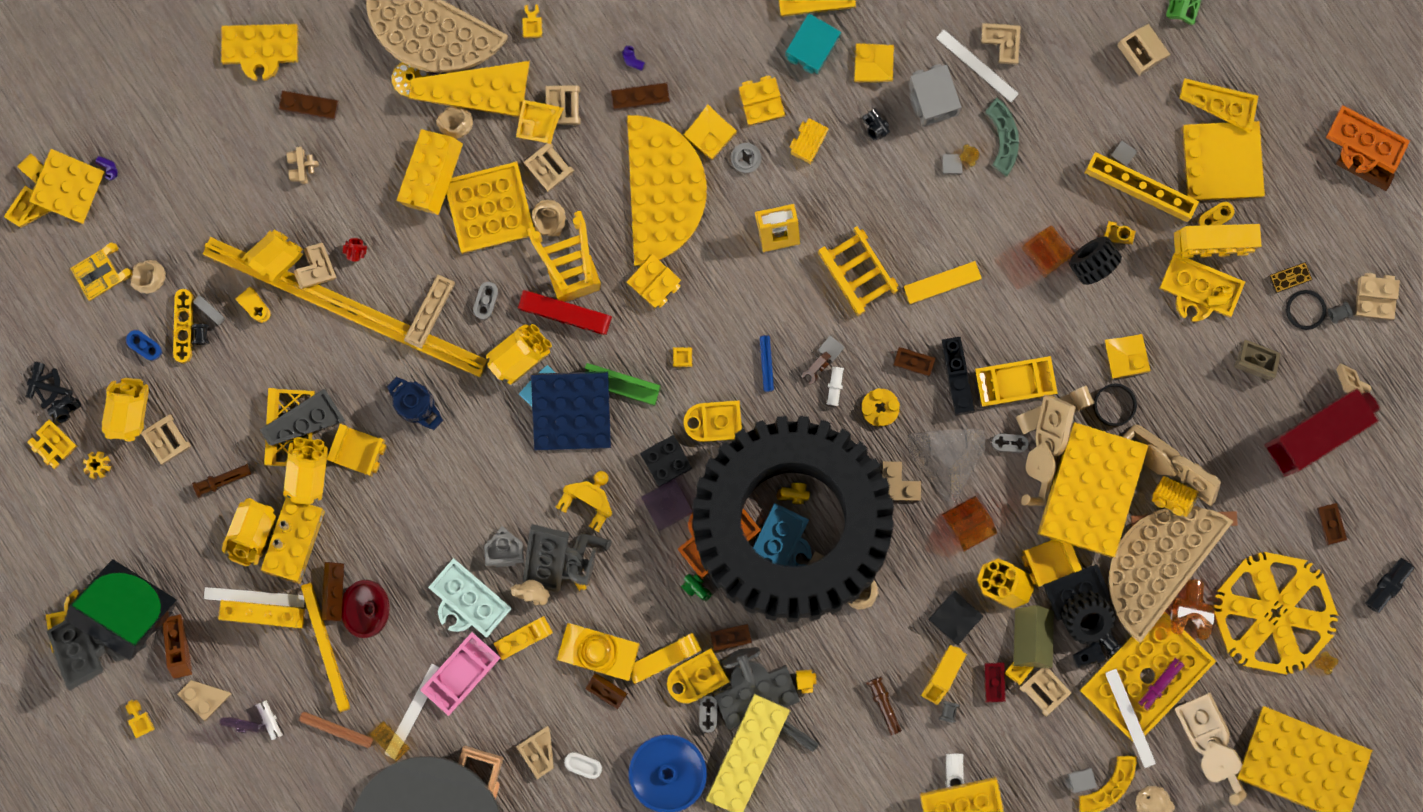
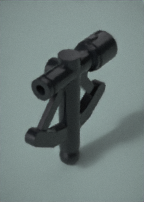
(35, 383)

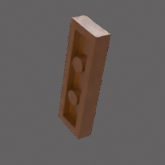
(640, 96)
(308, 105)
(1377, 176)
(332, 591)

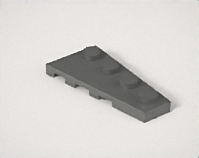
(305, 418)

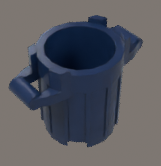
(414, 403)

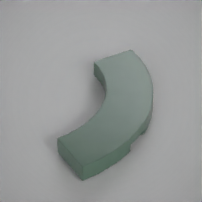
(1007, 134)

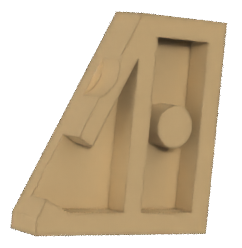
(203, 698)
(538, 752)

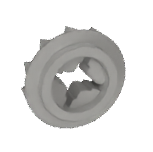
(737, 155)

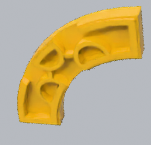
(1113, 789)

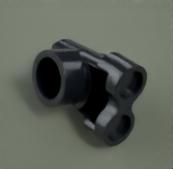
(877, 127)
(61, 408)
(1094, 655)

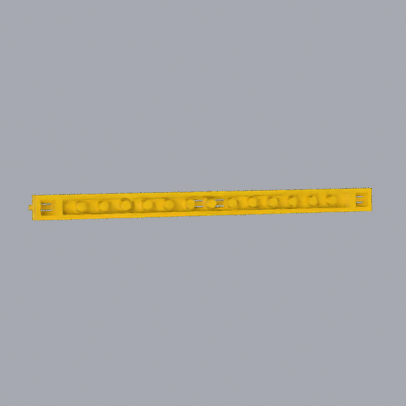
(366, 316)

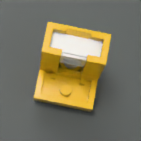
(778, 227)

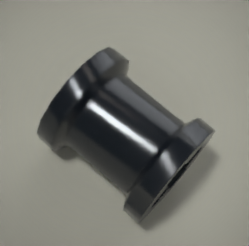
(200, 334)
(1110, 644)

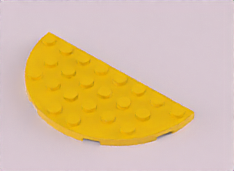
(665, 188)

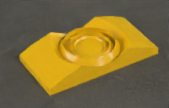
(1016, 381)
(598, 651)

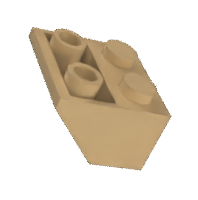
(1143, 49)

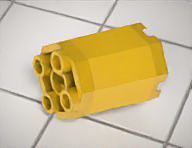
(273, 255)
(518, 353)
(125, 409)
(305, 470)
(249, 532)
(1005, 583)

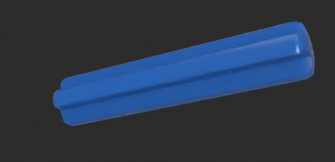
(766, 360)

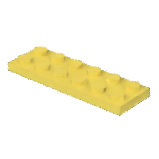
(747, 754)

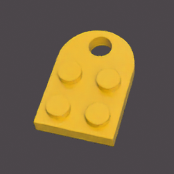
(716, 421)
(698, 676)

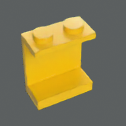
(356, 450)
(1050, 562)

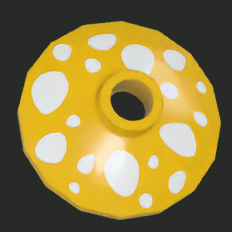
(399, 76)

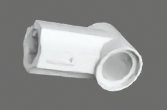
(954, 768)

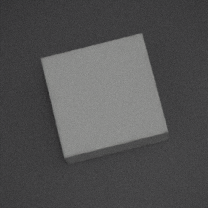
(1123, 153)
(951, 164)
(832, 347)

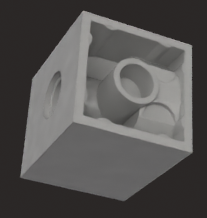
(933, 95)

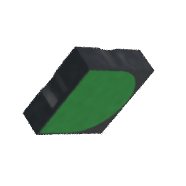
(120, 609)

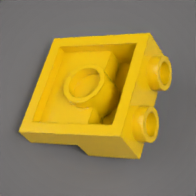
(761, 100)
(654, 281)

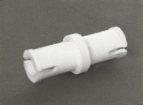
(835, 386)
(269, 720)

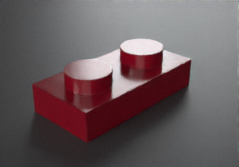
(994, 682)

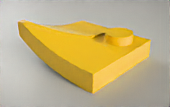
(874, 63)
(538, 121)
(710, 132)
(1127, 356)

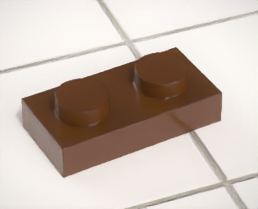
(914, 361)
(1332, 523)
(730, 637)
(606, 691)

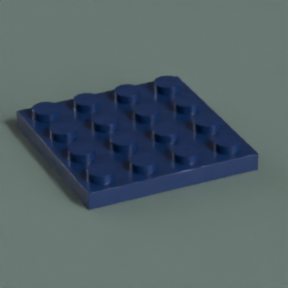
(571, 410)

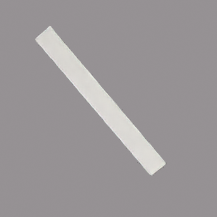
(975, 64)
(254, 597)
(414, 708)
(1130, 718)

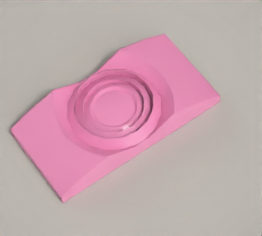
(460, 674)

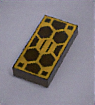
(1290, 277)

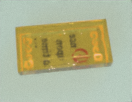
(389, 741)

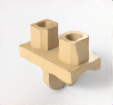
(300, 174)

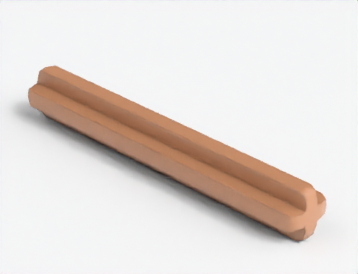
(335, 729)

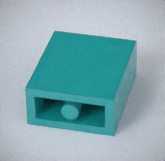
(812, 44)

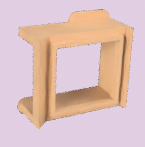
(487, 757)

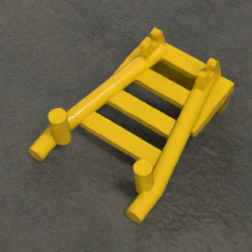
(579, 289)

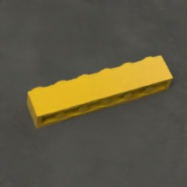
(1141, 187)

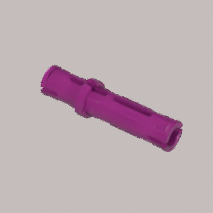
(1162, 682)

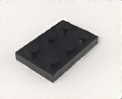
(1064, 588)

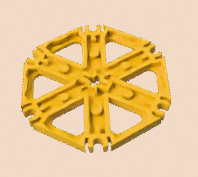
(1268, 596)

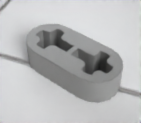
(209, 310)
(1009, 438)
(713, 714)

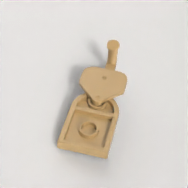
(1051, 442)
(1177, 467)
(1205, 723)

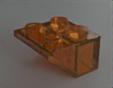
(1048, 251)
(970, 523)

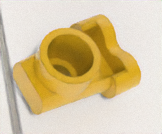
(1115, 232)
(796, 493)

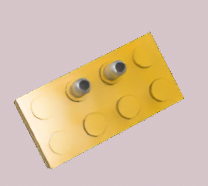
(293, 541)

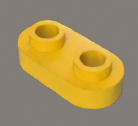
(1215, 215)

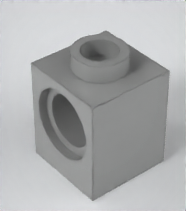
(1080, 780)

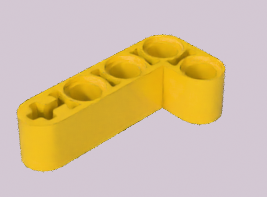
(665, 658)

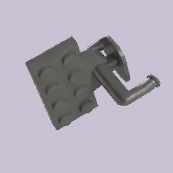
(552, 560)
(78, 654)
(771, 685)

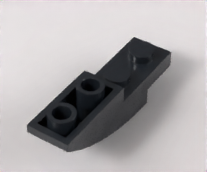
(957, 376)

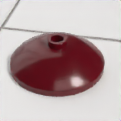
(365, 608)

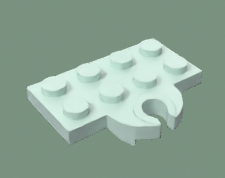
(467, 600)

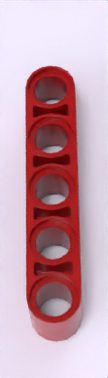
(564, 312)

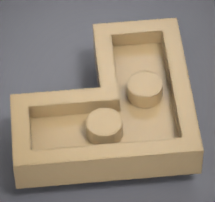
(1007, 37)
(319, 267)
(900, 489)

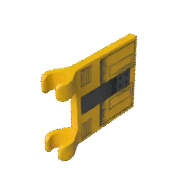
(98, 274)

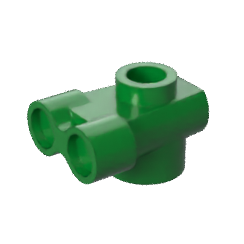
(694, 585)

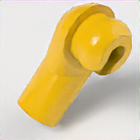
(1222, 298)

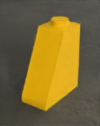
(944, 674)

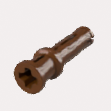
(213, 483)
(881, 696)

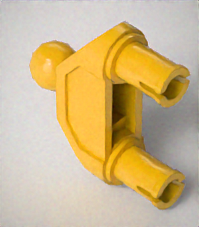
(591, 495)

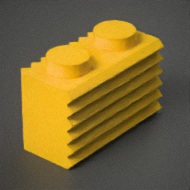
(809, 140)
(1174, 496)

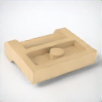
(556, 96)
(544, 171)
(161, 444)
(1050, 686)

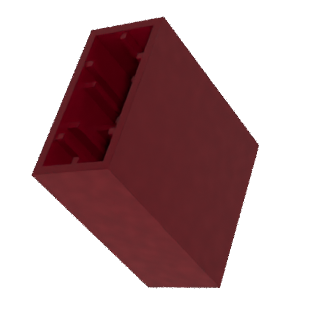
(1323, 431)

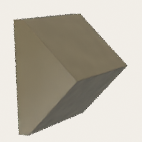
(1258, 360)

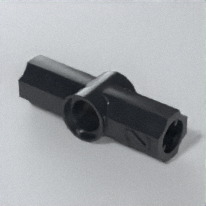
(1389, 585)

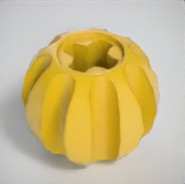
(93, 461)

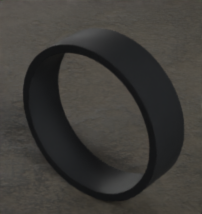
(1133, 399)

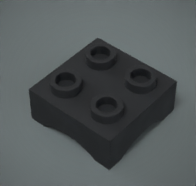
(666, 461)
(955, 617)

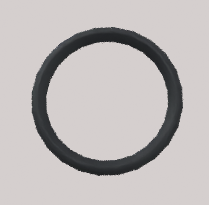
(1323, 309)

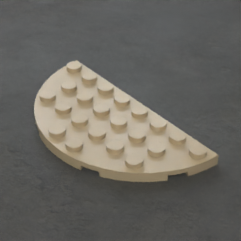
(432, 34)
(1158, 561)

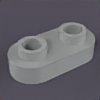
(485, 301)

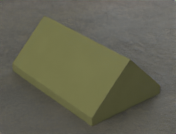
(1033, 637)

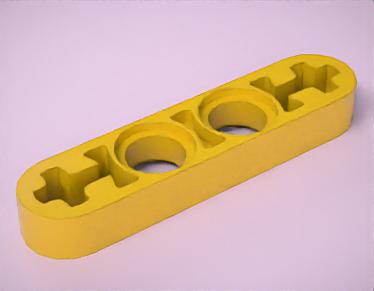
(180, 326)

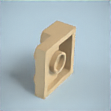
(1377, 296)

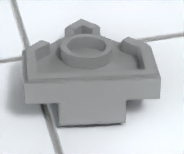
(503, 549)

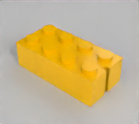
(429, 171)
(1217, 240)

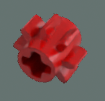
(354, 249)

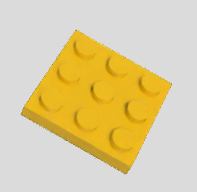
(66, 186)

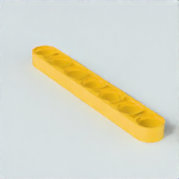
(325, 647)

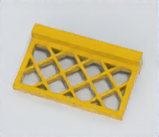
(272, 414)

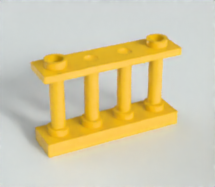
(838, 272)
(261, 614)

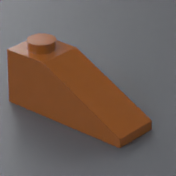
(176, 647)

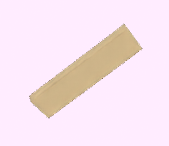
(429, 311)

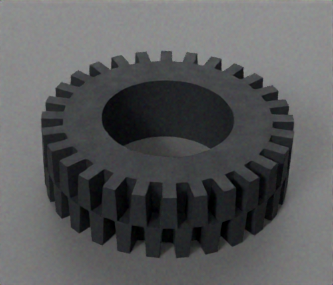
(802, 450)

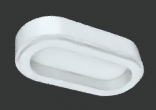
(583, 765)

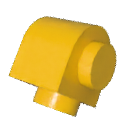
(805, 680)

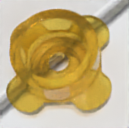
(974, 155)
(1331, 663)

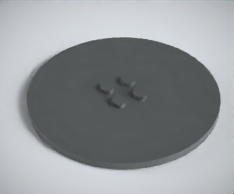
(426, 786)

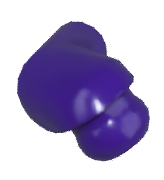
(630, 58)
(109, 166)

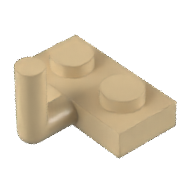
(1350, 379)

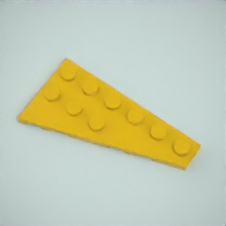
(483, 89)

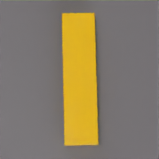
(942, 282)

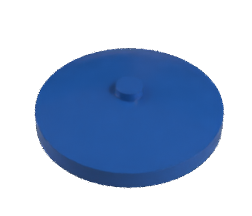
(667, 773)

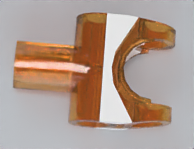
(1192, 609)

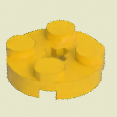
(882, 418)

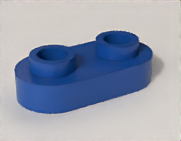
(144, 345)

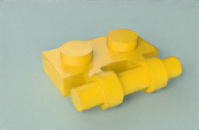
(56, 440)

